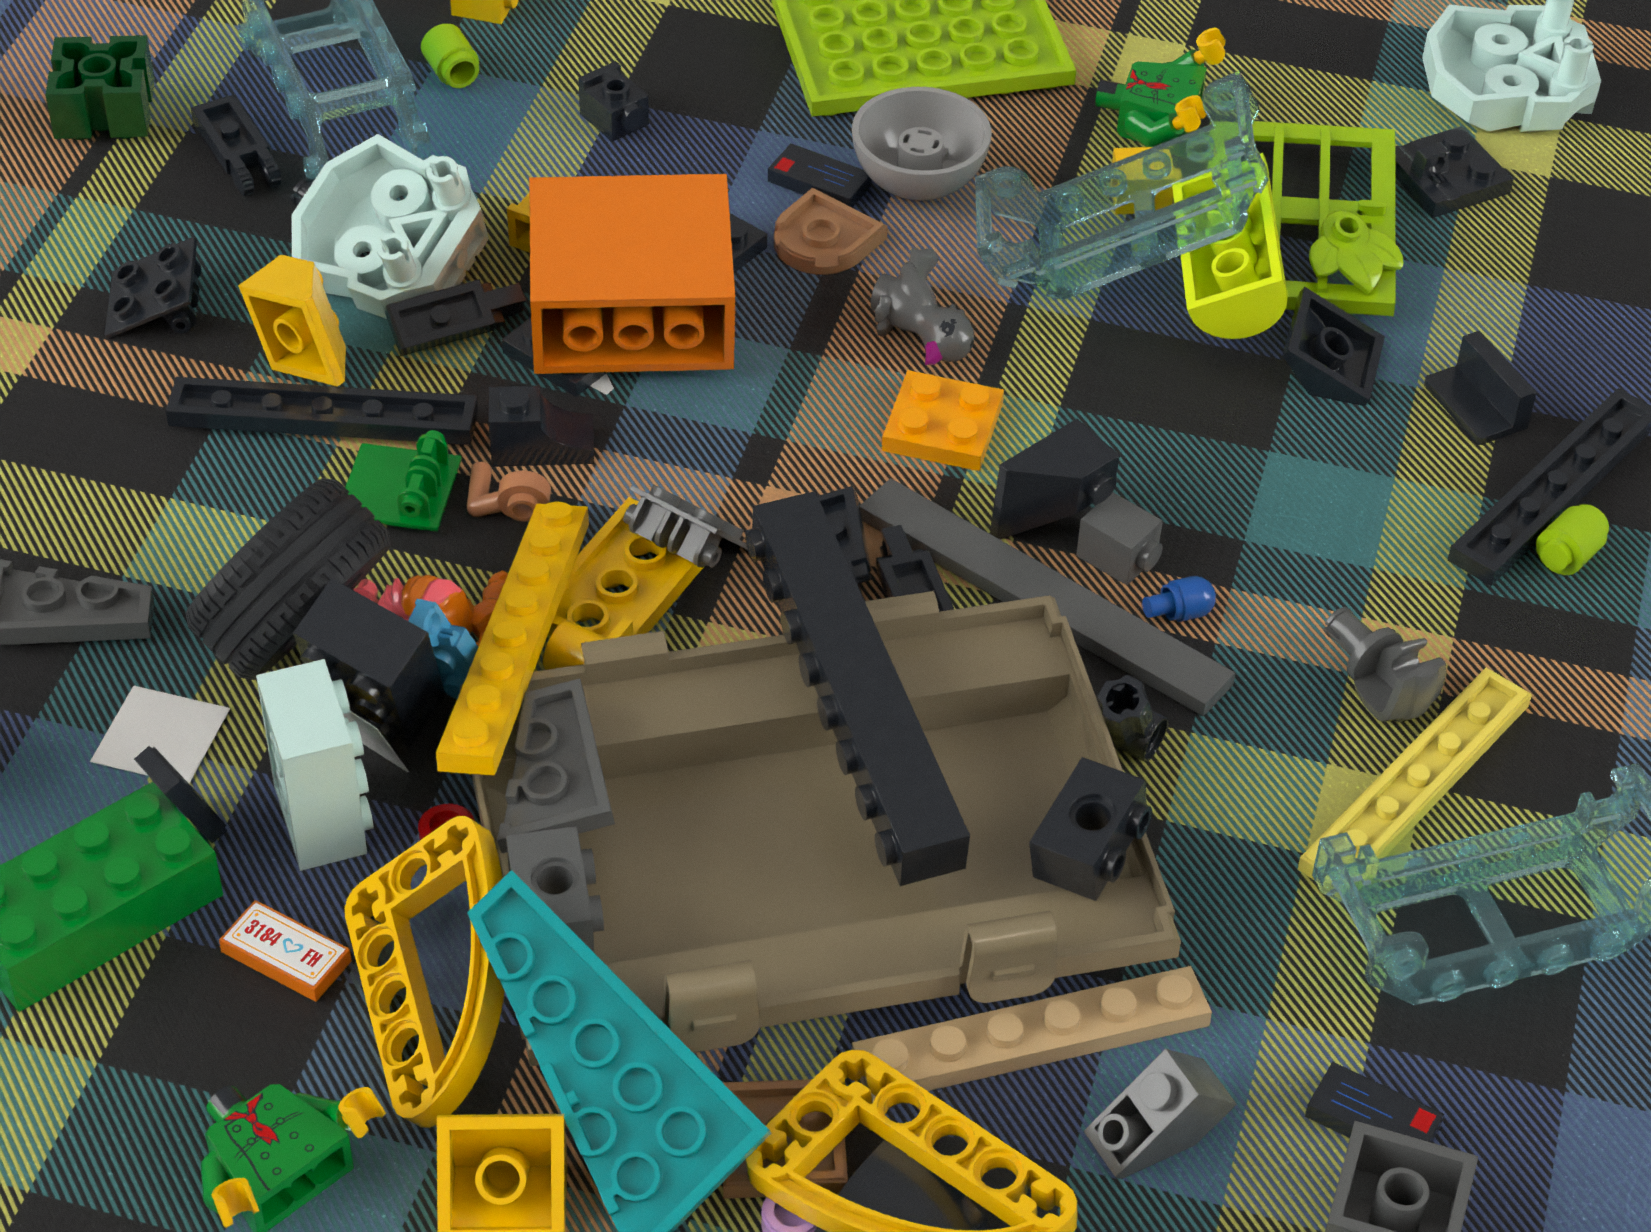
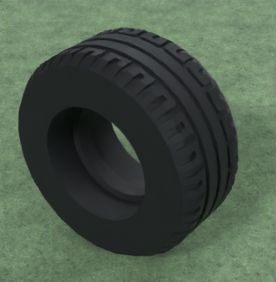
(280, 572)

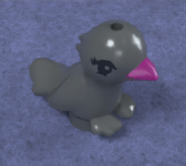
(913, 307)

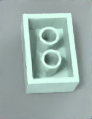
(315, 763)

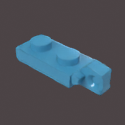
(451, 644)

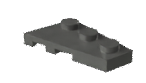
(57, 609)
(556, 766)

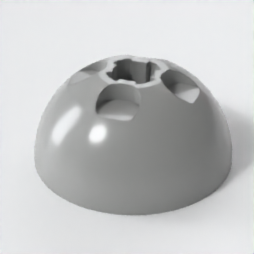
(921, 141)

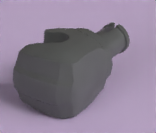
(1386, 668)

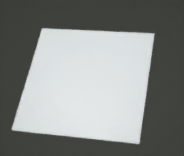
(170, 723)

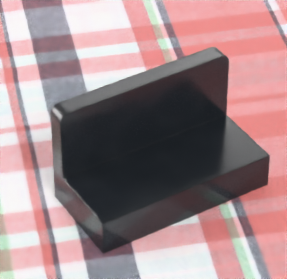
(1483, 391)

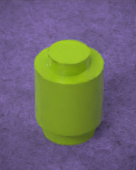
(450, 55)
(1572, 539)

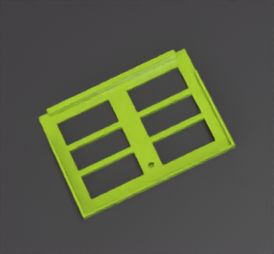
(1376, 213)

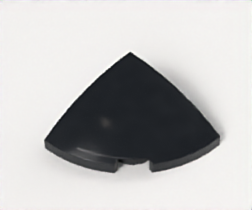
(908, 1191)

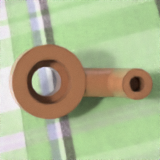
(516, 494)

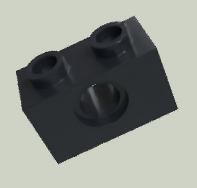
(1065, 845)

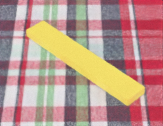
(1428, 767)

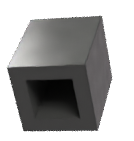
(1120, 539)

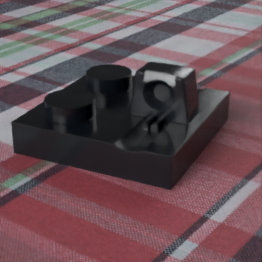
(1450, 172)

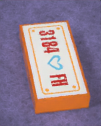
(285, 950)

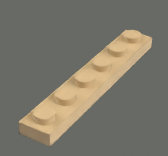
(1044, 1030)

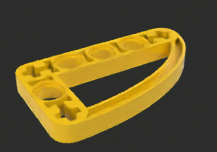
(453, 854)
(916, 1138)

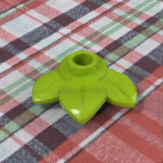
(1353, 250)

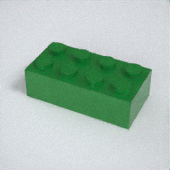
(99, 892)

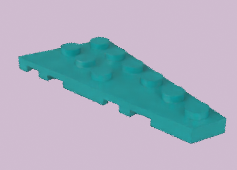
(631, 1092)

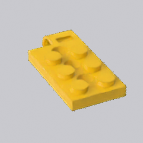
(608, 563)

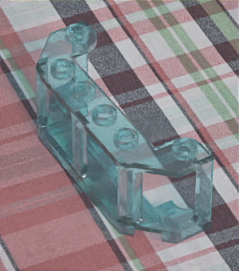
(337, 23)
(1153, 236)
(1466, 869)

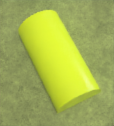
(1239, 281)

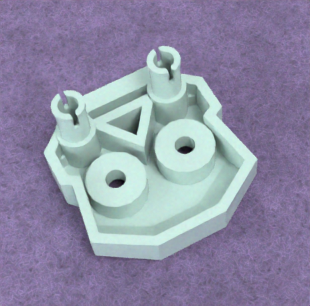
(1512, 65)
(412, 242)

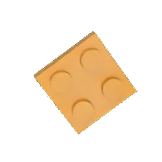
(943, 420)

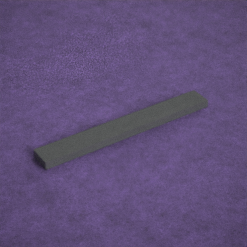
(1013, 576)

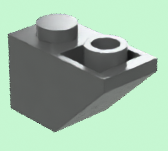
(1160, 1113)

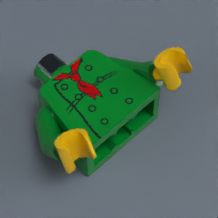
(1163, 98)
(278, 1150)

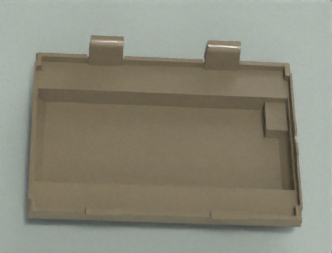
(738, 847)

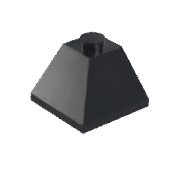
(1053, 480)

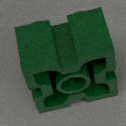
(100, 87)

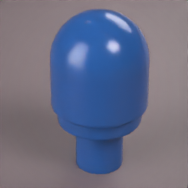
(1181, 600)

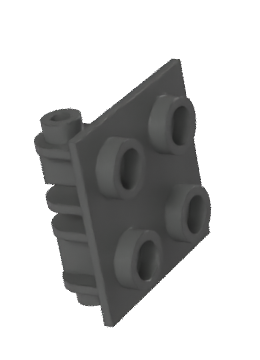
(680, 526)

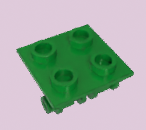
(405, 484)

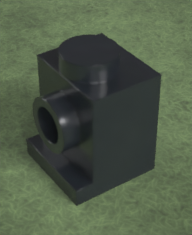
(612, 102)

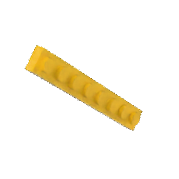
(512, 641)

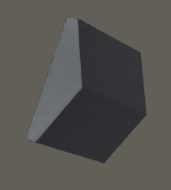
(1332, 350)

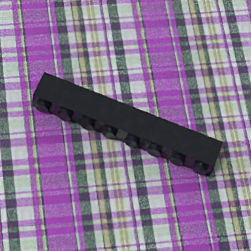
(858, 690)

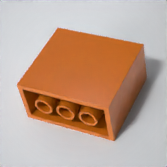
(631, 273)

